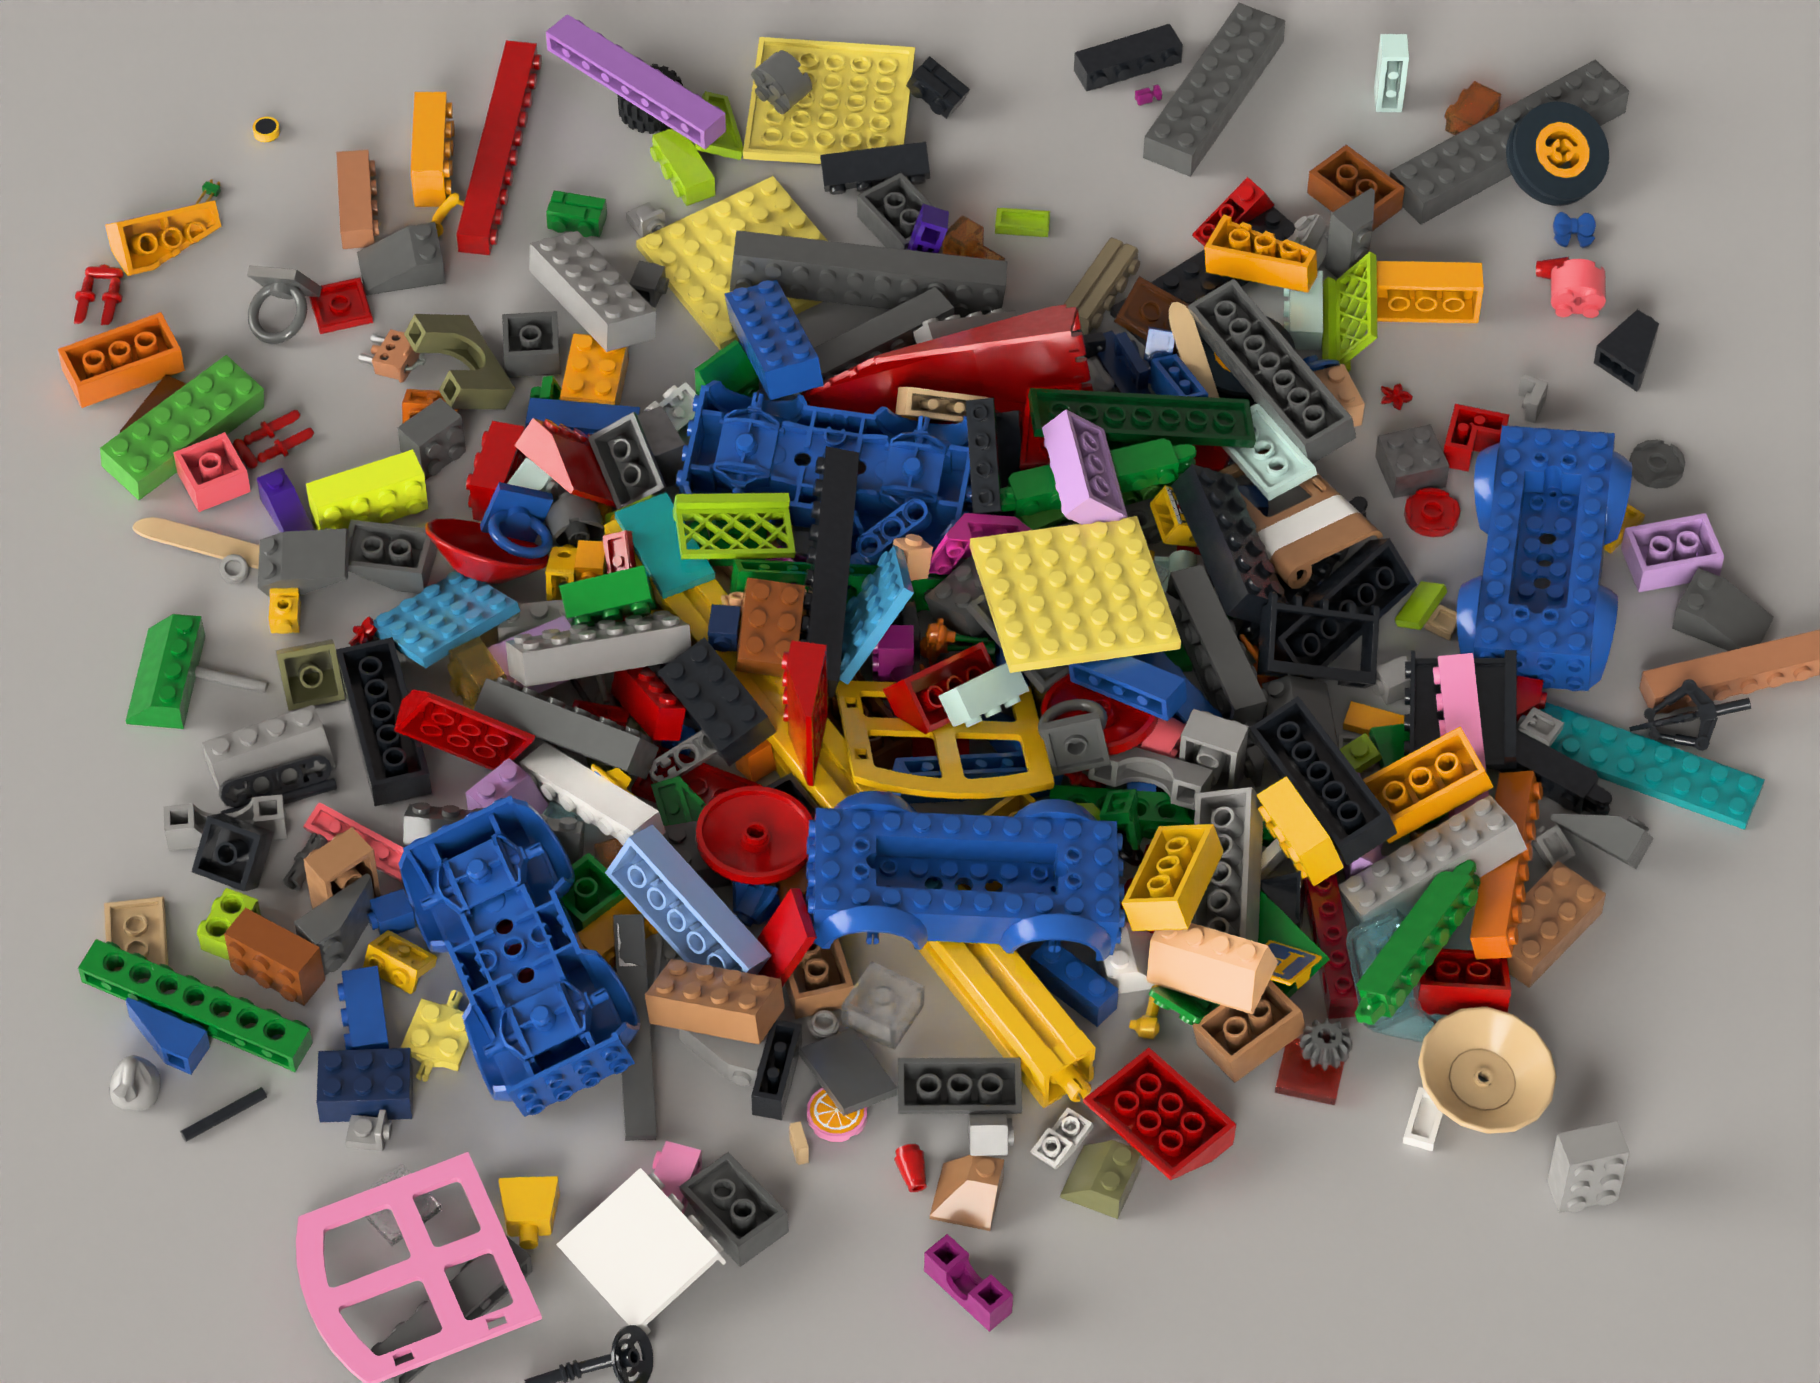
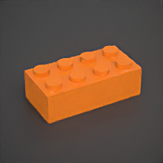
(121, 359)

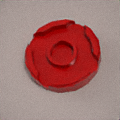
(1432, 512)

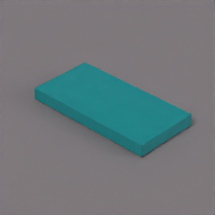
(658, 546)

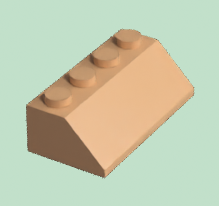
(1211, 966)

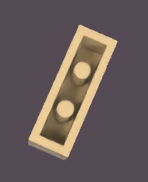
(932, 404)

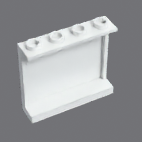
(640, 1249)

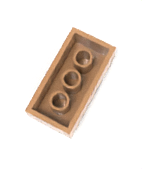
(1552, 920)
(715, 1001)

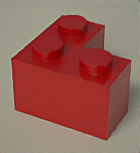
(1471, 431)

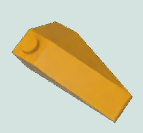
(152, 239)

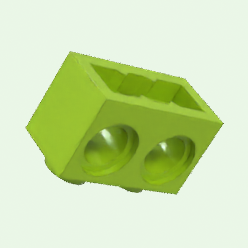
(221, 919)

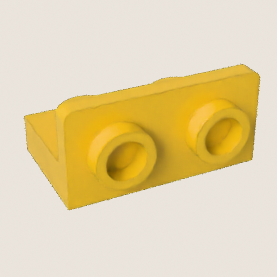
(398, 960)

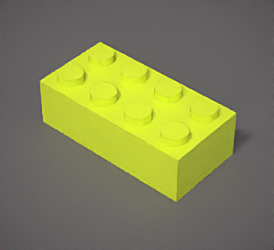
(369, 493)

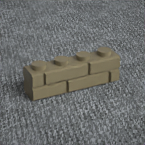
(1102, 282)

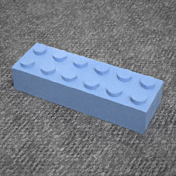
(683, 905)

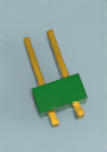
(211, 189)

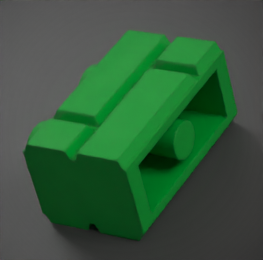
(576, 213)

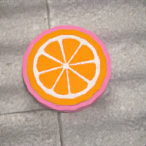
(828, 1120)

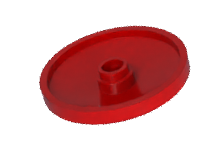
(1125, 724)
(754, 835)

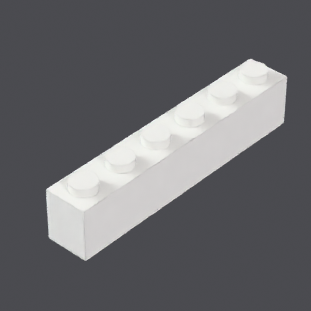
(589, 794)

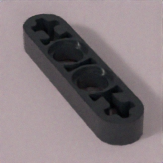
(276, 784)

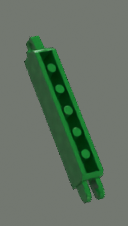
(1134, 465)
(1417, 942)

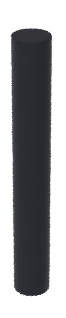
(223, 1114)

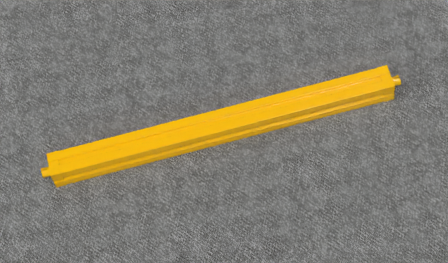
(988, 982)

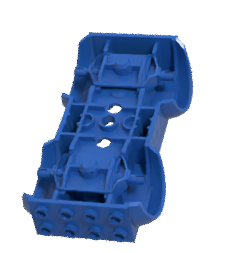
(753, 444)
(1534, 487)
(1050, 858)
(575, 1015)

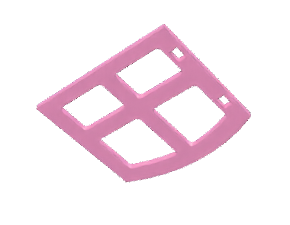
(424, 1265)

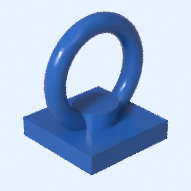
(518, 515)

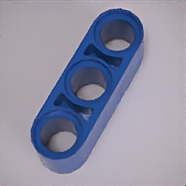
(900, 517)

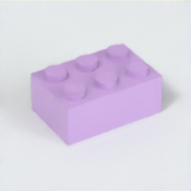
(1671, 551)

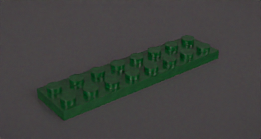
(1150, 416)

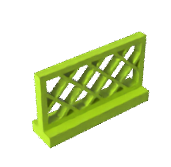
(1339, 311)
(732, 509)

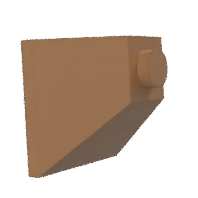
(968, 1191)

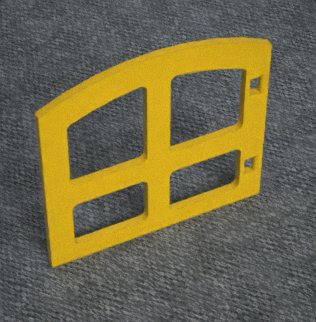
(953, 782)

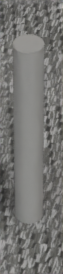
(231, 679)

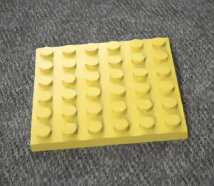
(853, 104)
(701, 250)
(1074, 594)

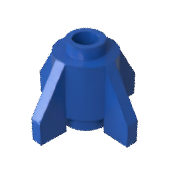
(754, 902)

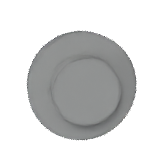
(823, 1024)

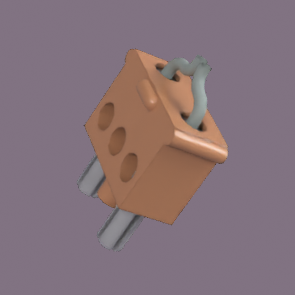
(394, 357)

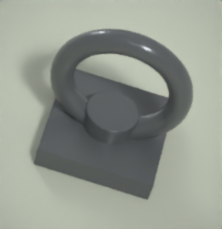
(284, 285)
(1075, 741)

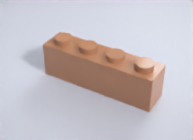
(355, 199)

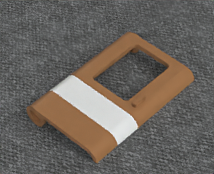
(1308, 529)

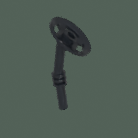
(618, 1358)

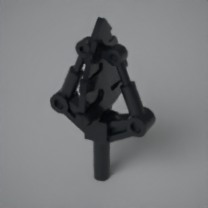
(1706, 712)

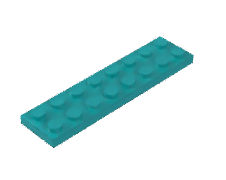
(1657, 768)

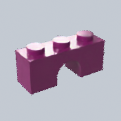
(894, 655)
(982, 1298)

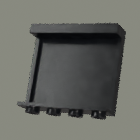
(993, 453)
(1497, 706)

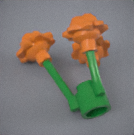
(938, 640)

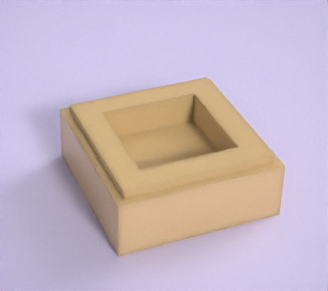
(1442, 622)
(798, 1143)

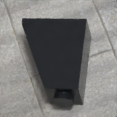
(1628, 349)

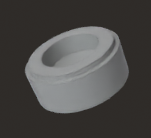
(234, 569)

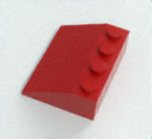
(566, 459)
(806, 702)
(459, 730)
(1162, 1116)

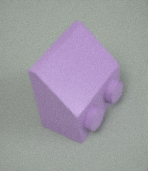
(502, 782)

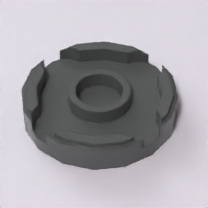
(1657, 464)

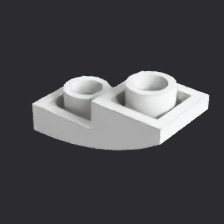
(1063, 1139)

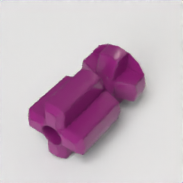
(1145, 95)

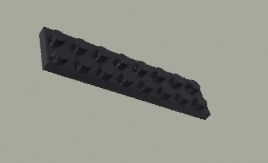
(1191, 281)

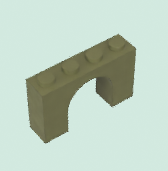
(456, 335)

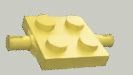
(437, 1035)

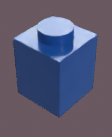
(391, 913)

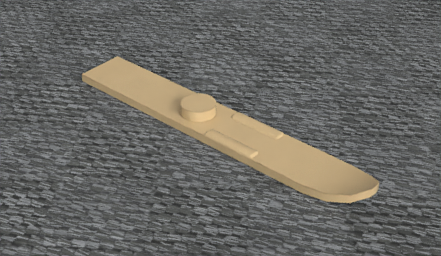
(1190, 346)
(196, 539)

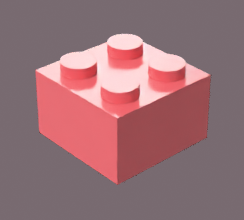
(212, 472)

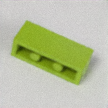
(683, 166)

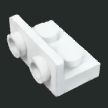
(677, 405)

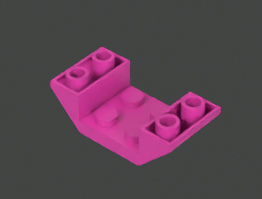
(957, 540)

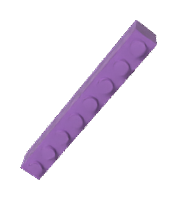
(636, 81)

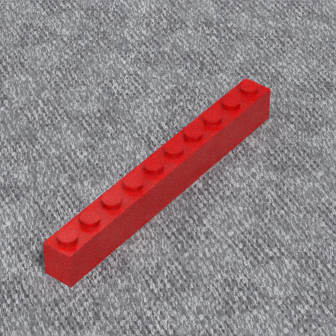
(498, 148)

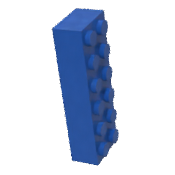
(773, 339)

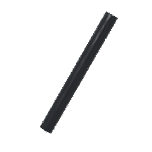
(298, 794)

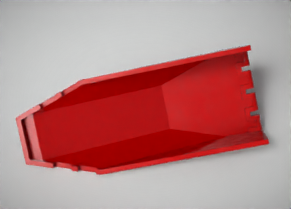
(982, 361)

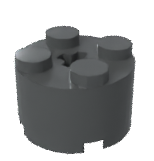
(781, 81)
(574, 519)

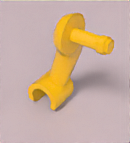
(451, 201)

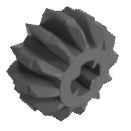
(1326, 1043)

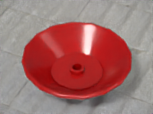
(476, 553)

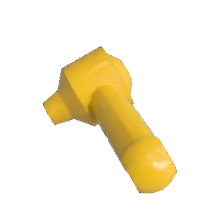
(1147, 1025)

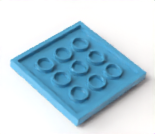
(874, 610)
(444, 617)

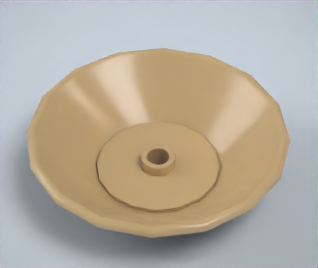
(1501, 1051)

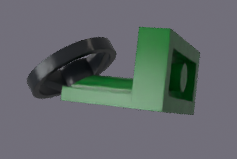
(1122, 807)

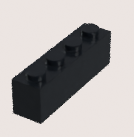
(1128, 57)
(873, 166)

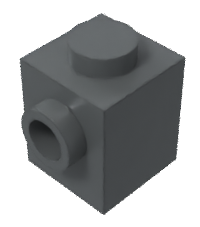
(650, 281)

